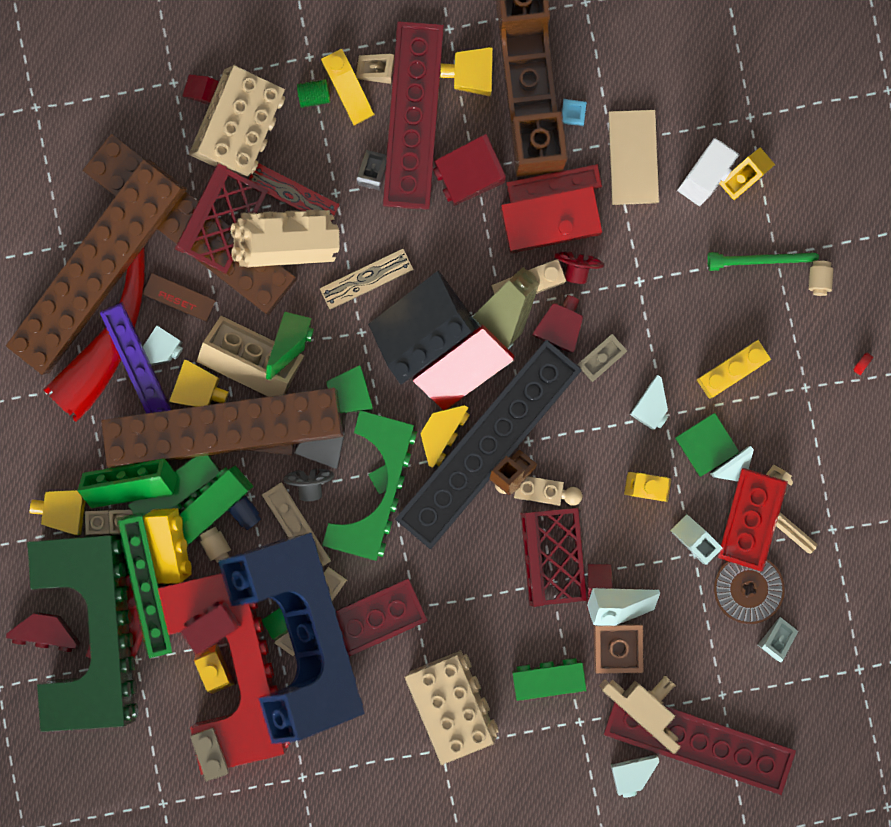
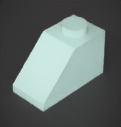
(162, 347)
(652, 405)
(633, 774)

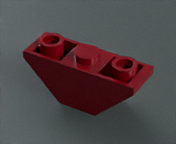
(44, 631)

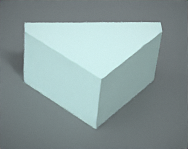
(778, 639)

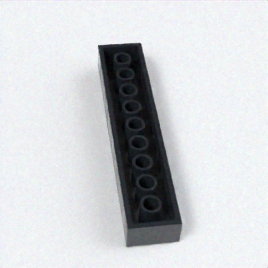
(487, 444)

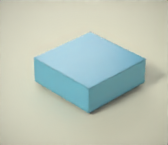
(573, 112)

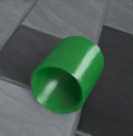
(313, 93)

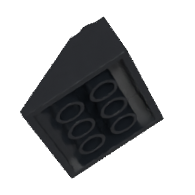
(421, 327)

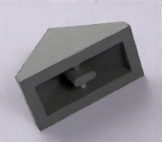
(372, 170)

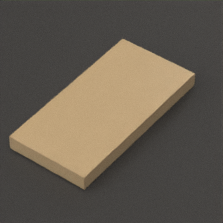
(633, 157)

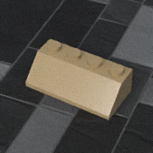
(244, 358)

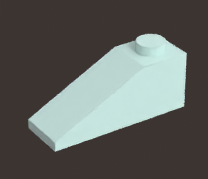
(620, 605)

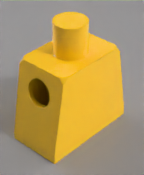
(471, 71)
(197, 387)
(647, 486)
(61, 511)
(213, 669)

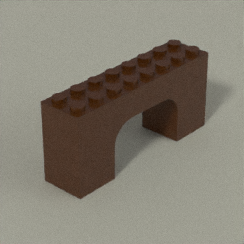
(530, 89)

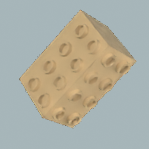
(237, 121)
(452, 707)

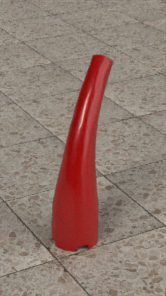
(89, 373)

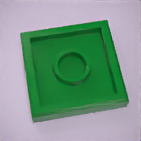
(707, 445)

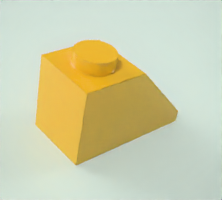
(747, 173)

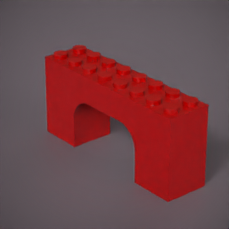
(243, 733)

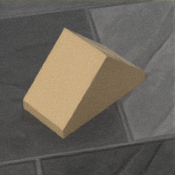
(376, 68)

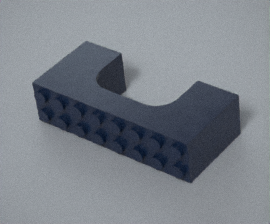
(324, 683)

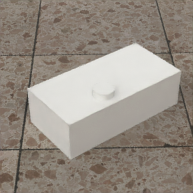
(708, 172)

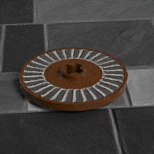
(755, 607)

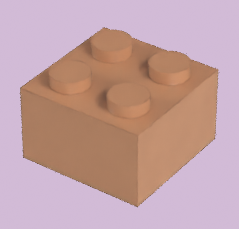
(618, 648)

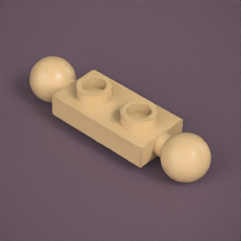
(546, 492)

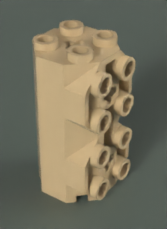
(284, 238)

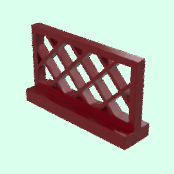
(203, 208)
(534, 562)

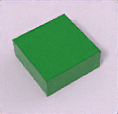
(380, 479)
(275, 624)

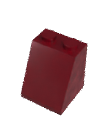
(469, 171)

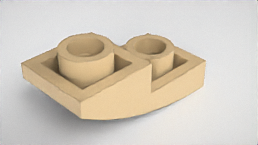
(103, 521)

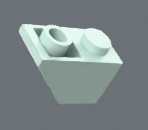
(696, 539)

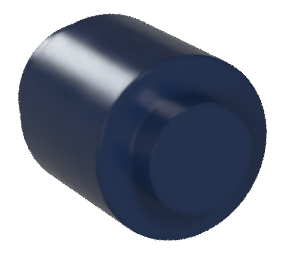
(245, 513)

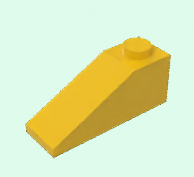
(347, 86)

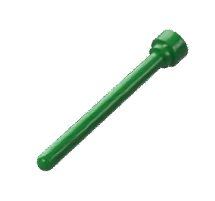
(717, 260)

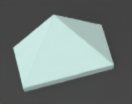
(732, 468)

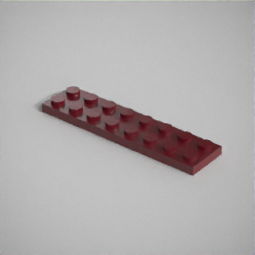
(413, 115)
(710, 748)

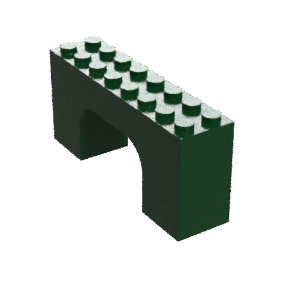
(107, 690)

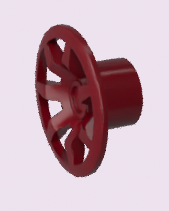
(578, 269)

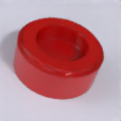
(863, 363)

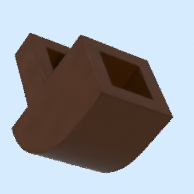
(512, 472)

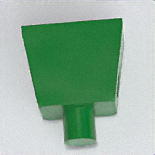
(352, 391)

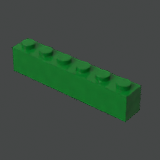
(144, 585)

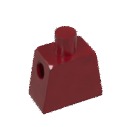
(561, 325)

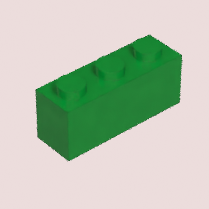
(548, 679)

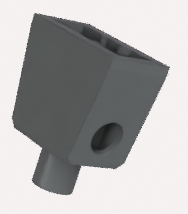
(322, 451)

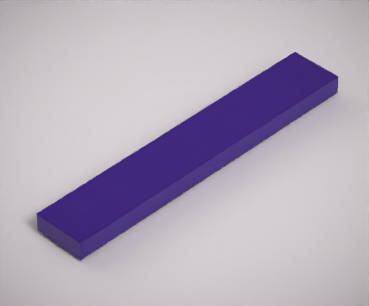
(135, 359)

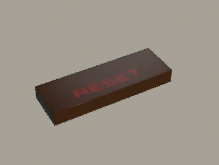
(179, 297)

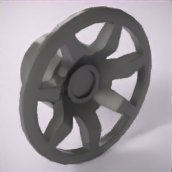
(310, 485)

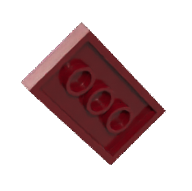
(380, 617)

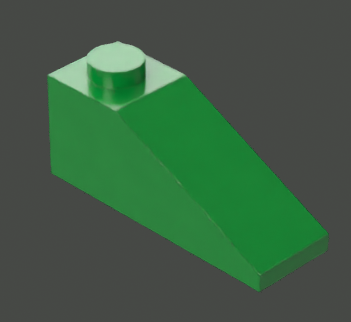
(289, 342)

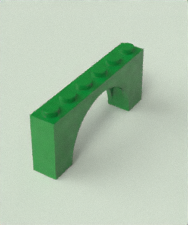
(366, 536)

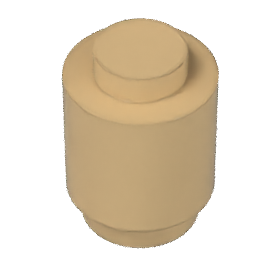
(821, 278)
(215, 544)

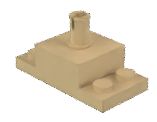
(646, 707)

